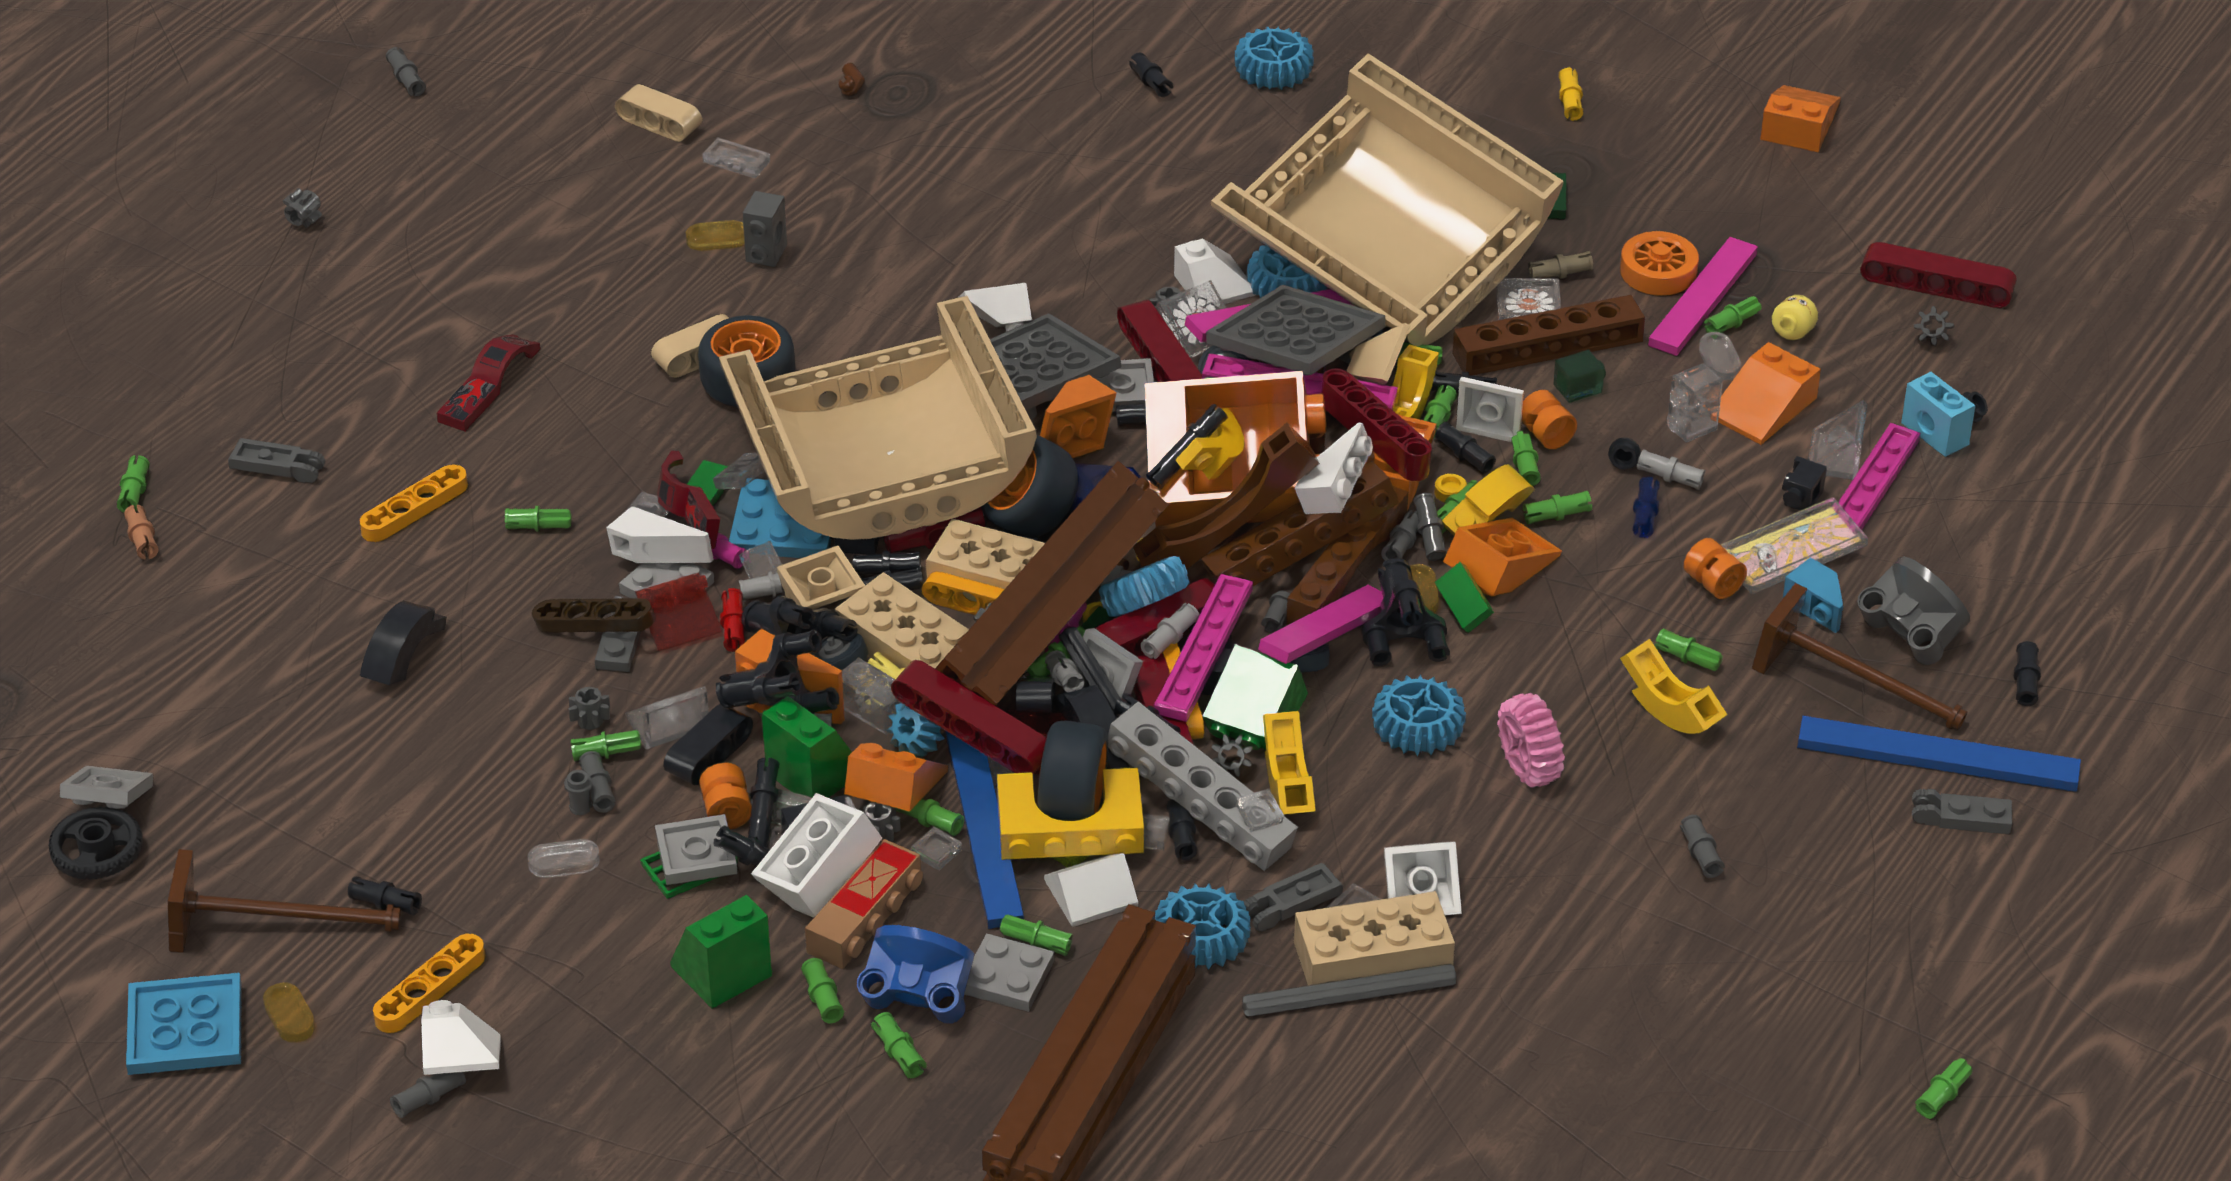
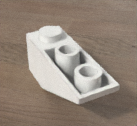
(1333, 480)
(655, 539)

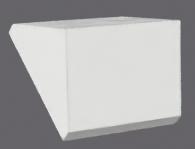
(1093, 889)

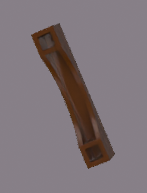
(1278, 466)
(1339, 561)

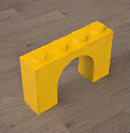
(1032, 834)

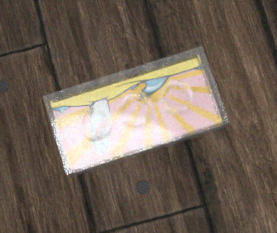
(1780, 547)

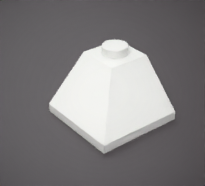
(1202, 261)
(1001, 305)
(1489, 409)
(1424, 870)
(457, 1040)

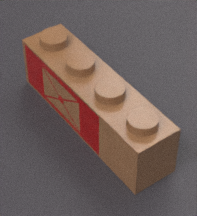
(863, 904)

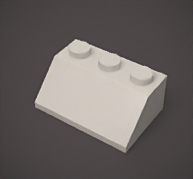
(817, 854)

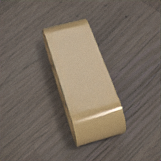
(658, 112)
(679, 351)

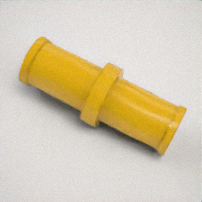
(1570, 94)

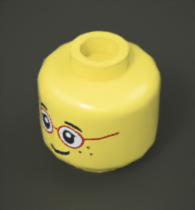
(1794, 317)

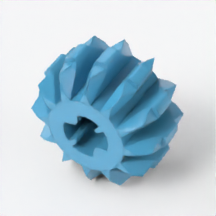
(913, 732)

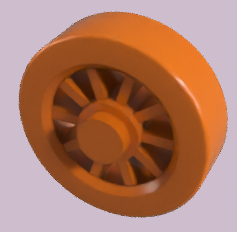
(1659, 263)

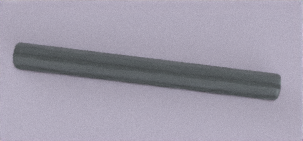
(1348, 990)

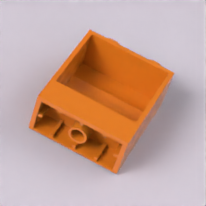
(1260, 406)

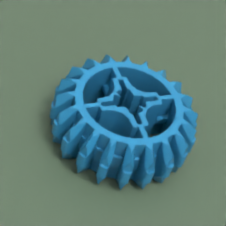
(1274, 58)
(1270, 270)
(1144, 586)
(1418, 715)
(1209, 912)

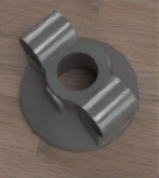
(1915, 608)

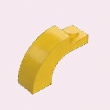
(1414, 380)
(1214, 453)
(1489, 498)
(1666, 696)
(1286, 763)

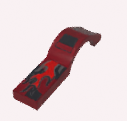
(484, 381)
(686, 500)

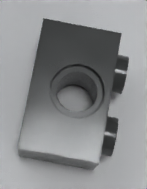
(764, 228)

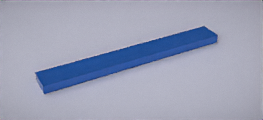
(1939, 753)
(981, 820)

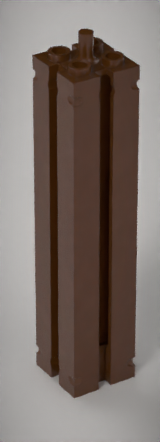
(1053, 585)
(1094, 1052)

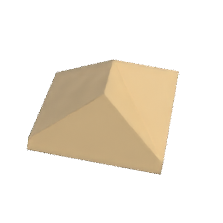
(1376, 357)
(820, 578)

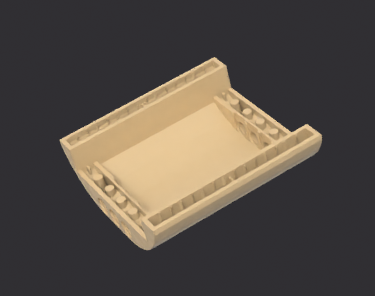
(1398, 204)
(941, 409)

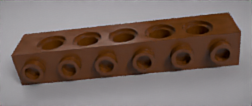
(1548, 335)
(1296, 534)

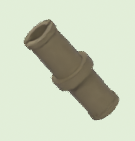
(1561, 266)

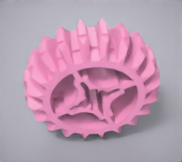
(1531, 739)

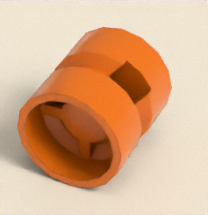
(1548, 419)
(1715, 568)
(726, 793)

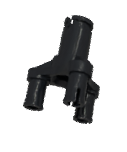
(786, 616)
(1403, 616)
(778, 677)

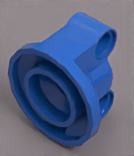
(917, 970)

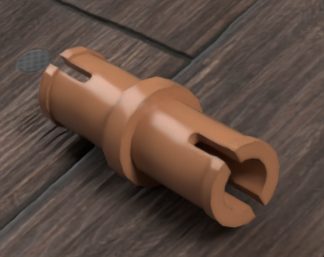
(141, 532)

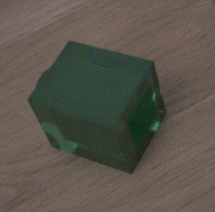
(1579, 376)

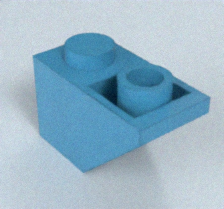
(1823, 594)

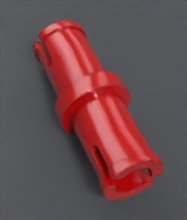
(731, 619)

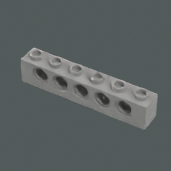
(1195, 783)

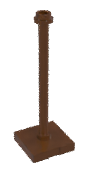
(1782, 629)
(185, 901)

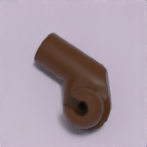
(854, 80)

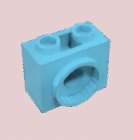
(1938, 414)

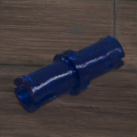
(1646, 507)

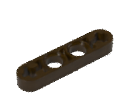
(629, 615)

